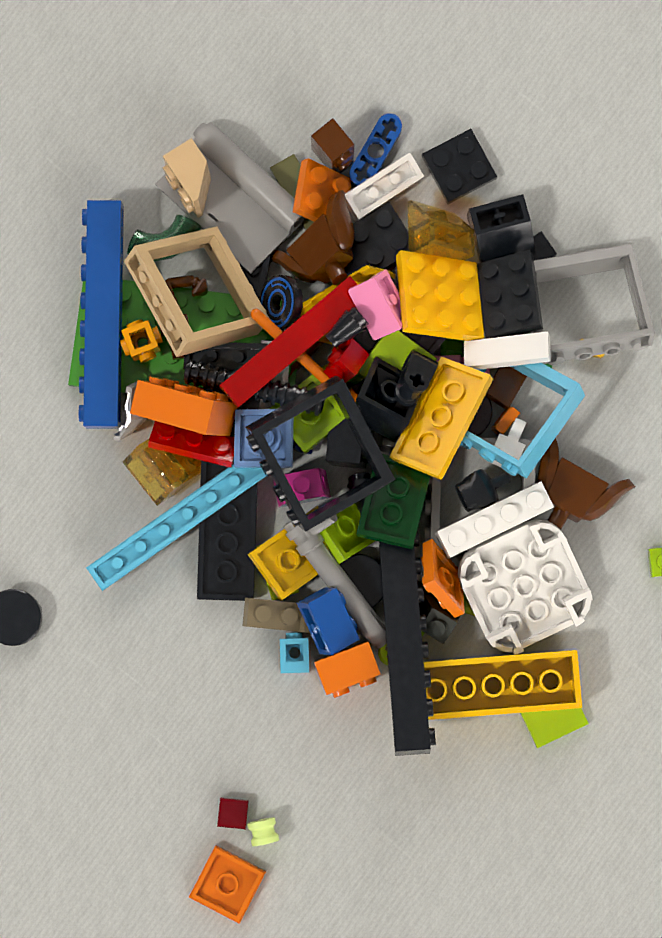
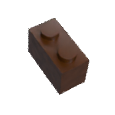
(333, 146)

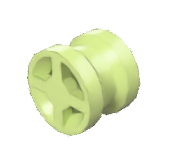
(263, 831)

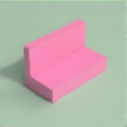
(379, 304)

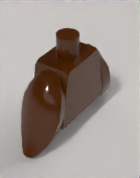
(323, 247)
(576, 491)

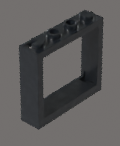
(338, 388)

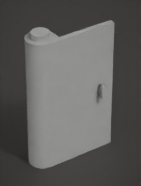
(245, 200)

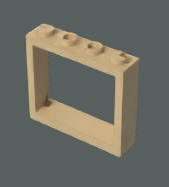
(165, 306)

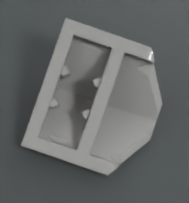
(129, 422)

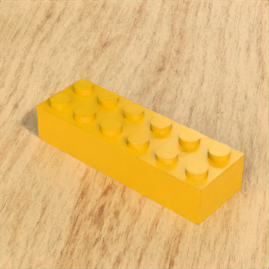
(504, 684)

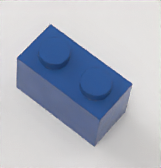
(328, 620)

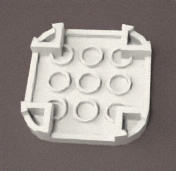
(524, 585)

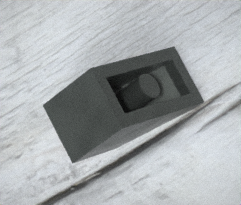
(438, 620)

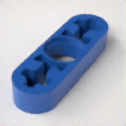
(379, 129)

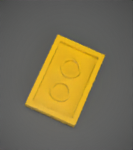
(282, 564)

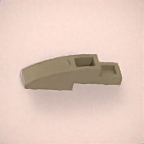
(273, 615)

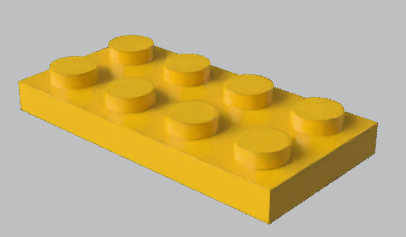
(441, 418)

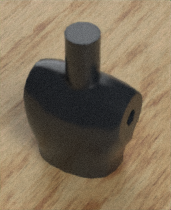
(479, 490)

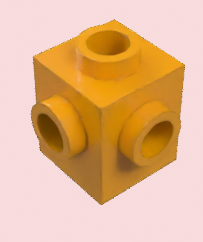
(136, 331)

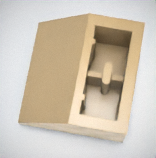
(188, 172)

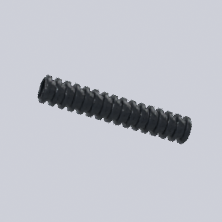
(272, 391)

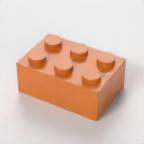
(184, 406)

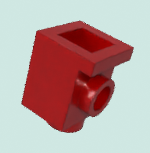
(346, 360)

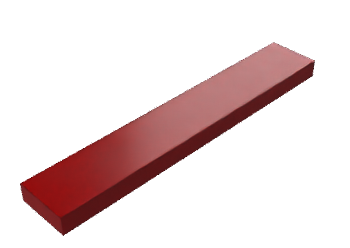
(289, 345)

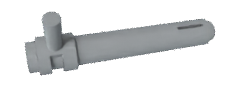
(312, 547)

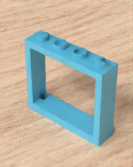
(572, 398)

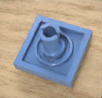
(279, 440)

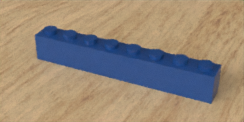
(102, 314)

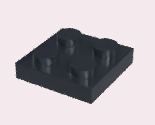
(459, 166)

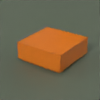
(505, 420)

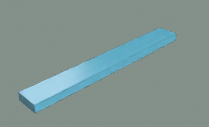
(173, 524)

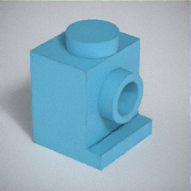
(290, 664)

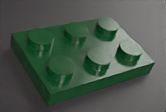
(395, 510)

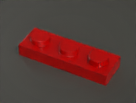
(192, 444)

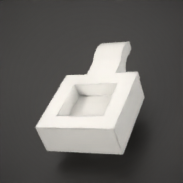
(510, 444)

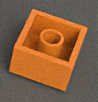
(347, 669)

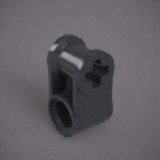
(415, 378)

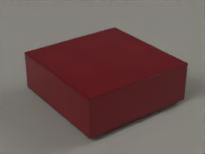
(233, 813)

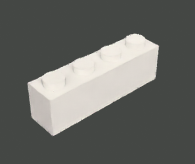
(494, 520)

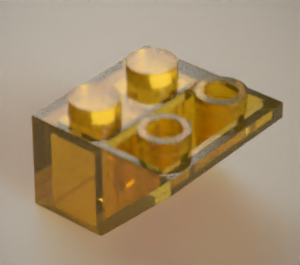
(438, 232)
(161, 472)

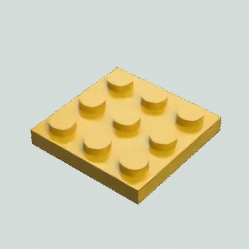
(439, 296)

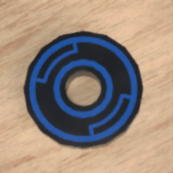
(282, 288)

